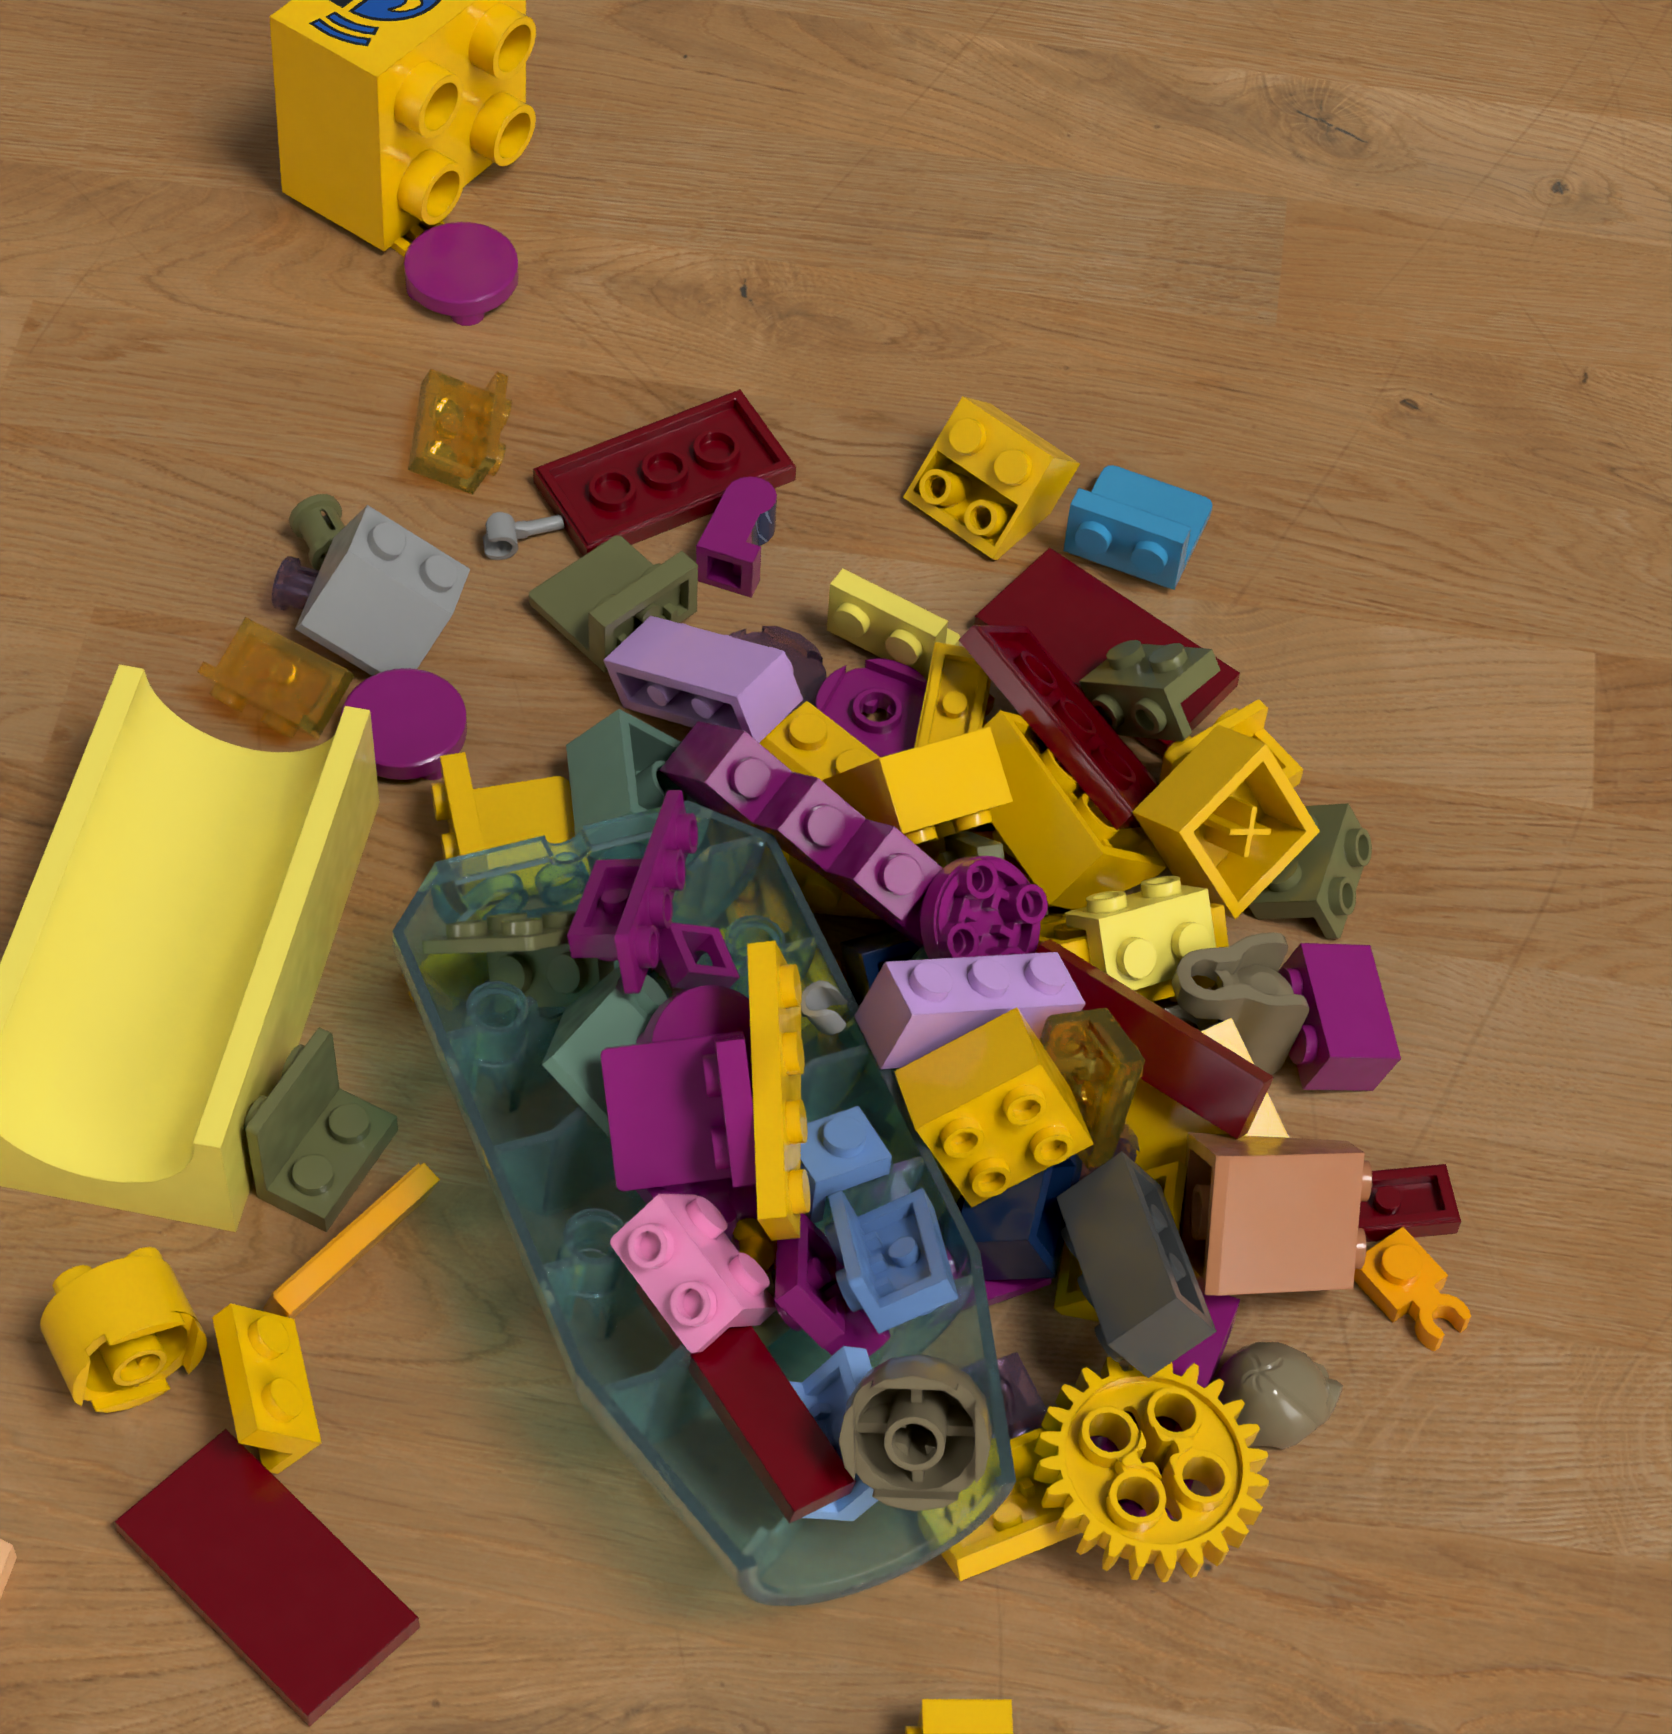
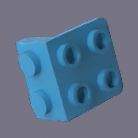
(1137, 525)

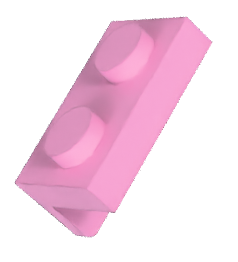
(693, 1269)

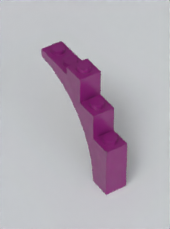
(810, 821)

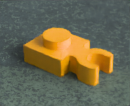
(1408, 1280)

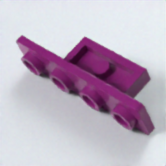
(632, 898)

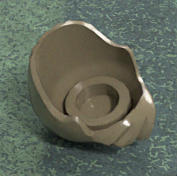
(1280, 1392)

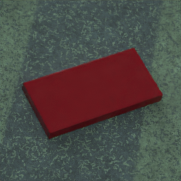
(662, 472)
(1084, 619)
(1062, 719)
(267, 1576)

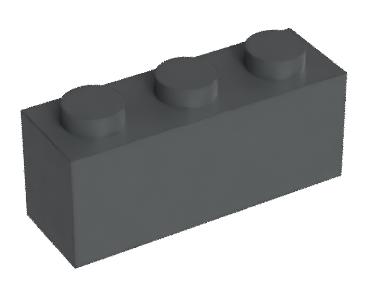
(1133, 1266)

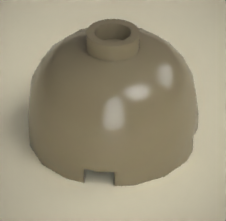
(916, 1432)

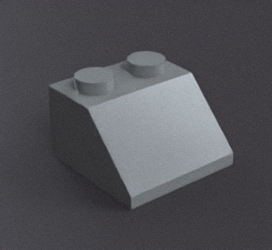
(381, 595)

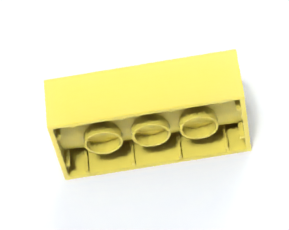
(172, 956)

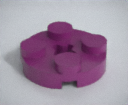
(878, 685)

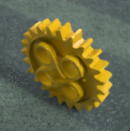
(1093, 1480)

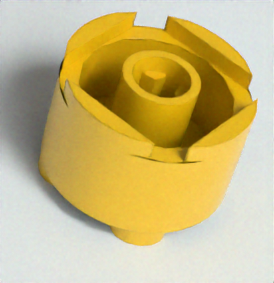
(121, 1330)

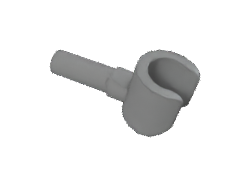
(502, 533)
(814, 1006)

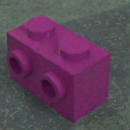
(1348, 1027)

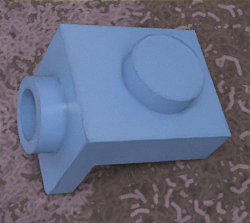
(841, 1155)

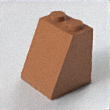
(1273, 1213)

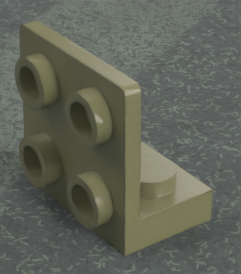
(613, 593)
(527, 954)
(312, 1138)

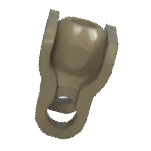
(1246, 991)

